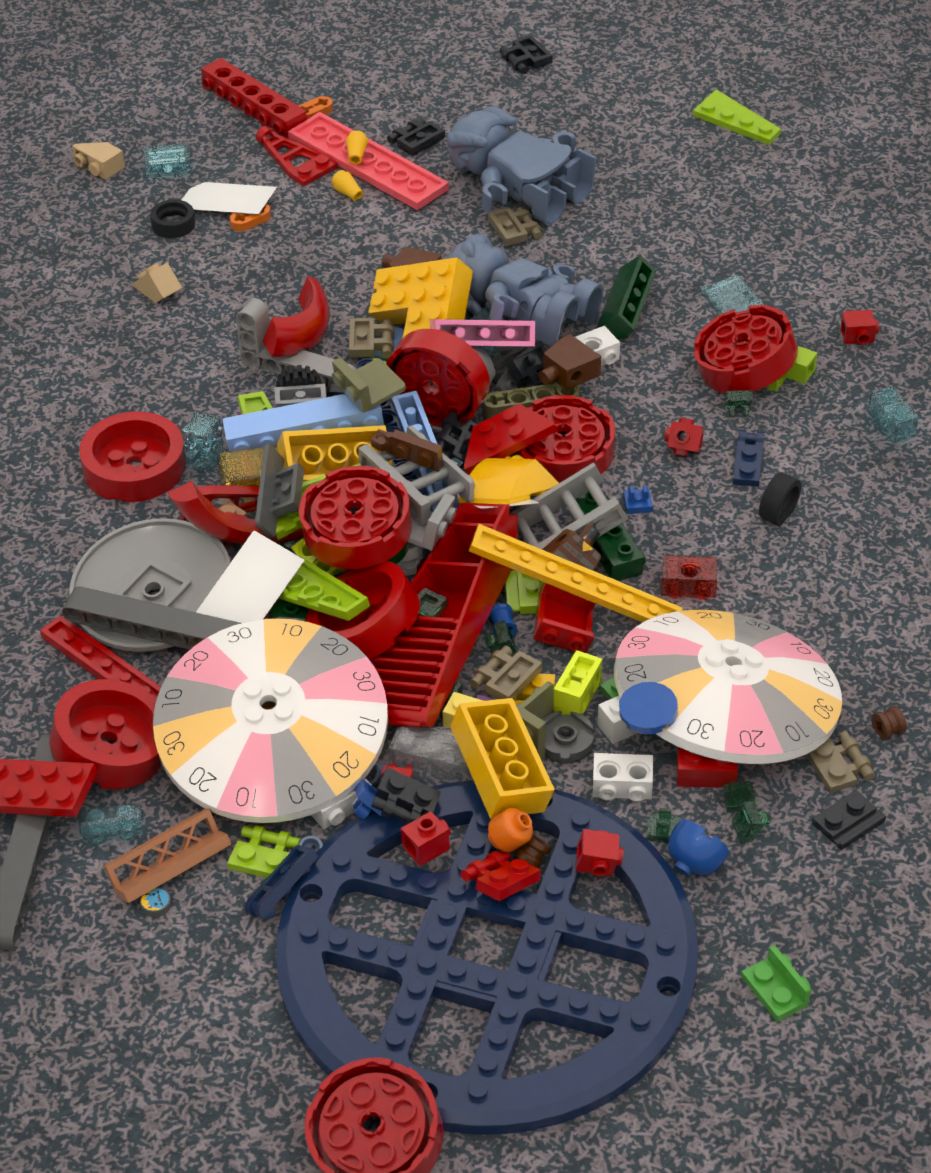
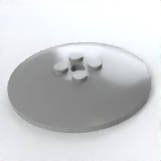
(151, 557)

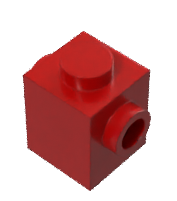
(858, 327)
(426, 838)
(598, 852)

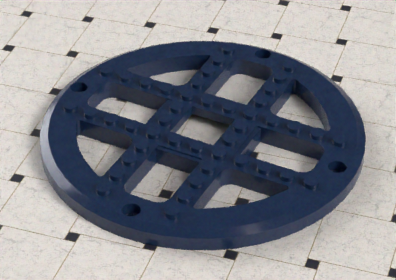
(482, 1098)

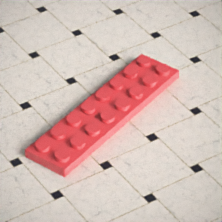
(378, 166)

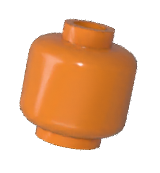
(510, 829)

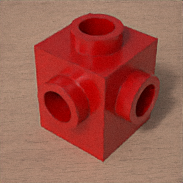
(693, 440)

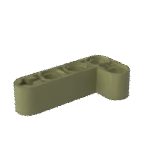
(500, 401)

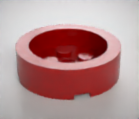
(735, 365)
(452, 367)
(588, 437)
(136, 438)
(358, 539)
(391, 609)
(113, 712)
(380, 1088)

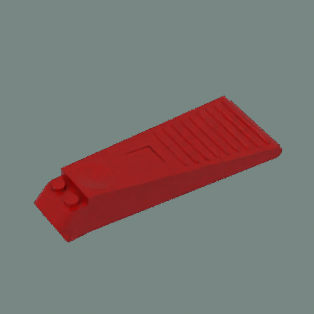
(430, 656)

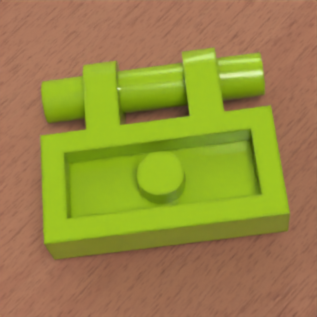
(257, 859)

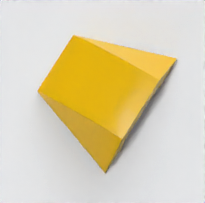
(509, 481)

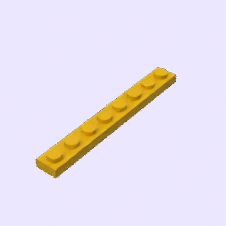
(568, 575)

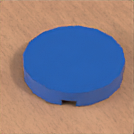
(648, 707)

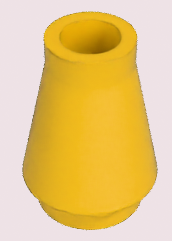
(356, 146)
(345, 184)

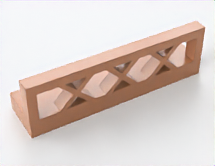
(173, 864)

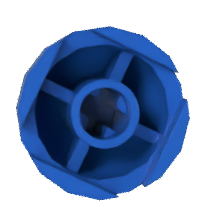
(695, 850)

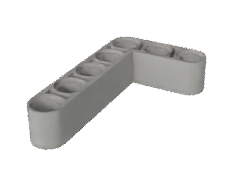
(251, 328)

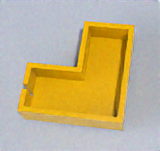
(421, 293)

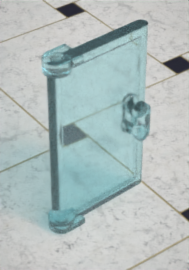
(730, 294)

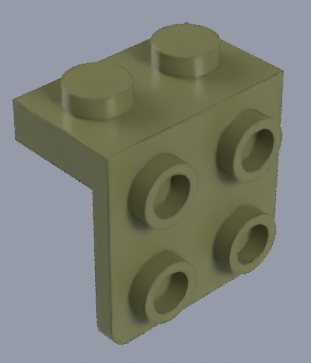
(368, 384)
(533, 711)

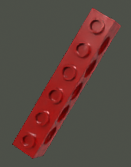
(252, 97)

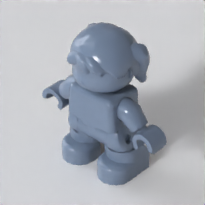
(521, 163)
(526, 289)

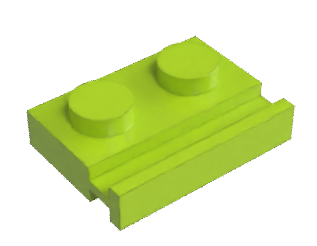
(522, 592)

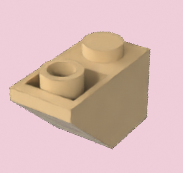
(99, 158)
(157, 282)

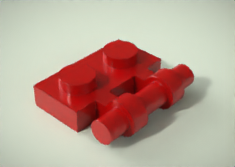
(504, 876)

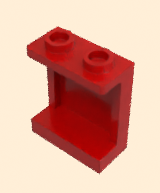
(563, 619)

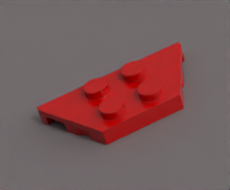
(506, 434)

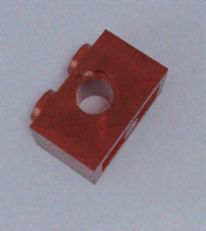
(689, 576)

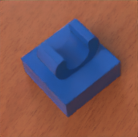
(637, 500)
(365, 797)

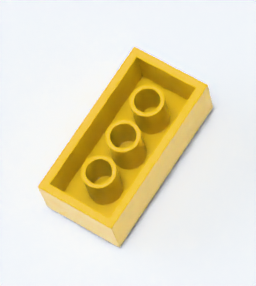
(325, 449)
(501, 757)

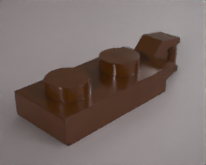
(409, 448)

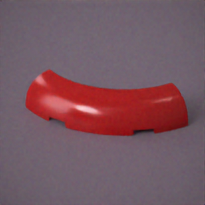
(301, 331)
(216, 523)

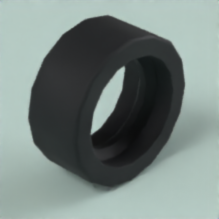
(172, 229)
(780, 498)

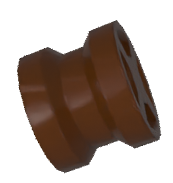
(889, 722)
(533, 851)

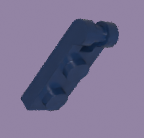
(748, 458)
(280, 882)

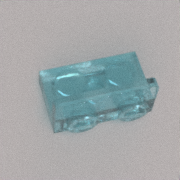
(111, 823)

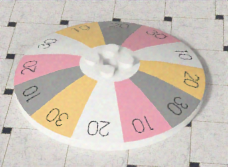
(761, 710)
(276, 760)

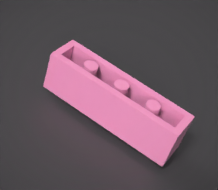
(489, 331)

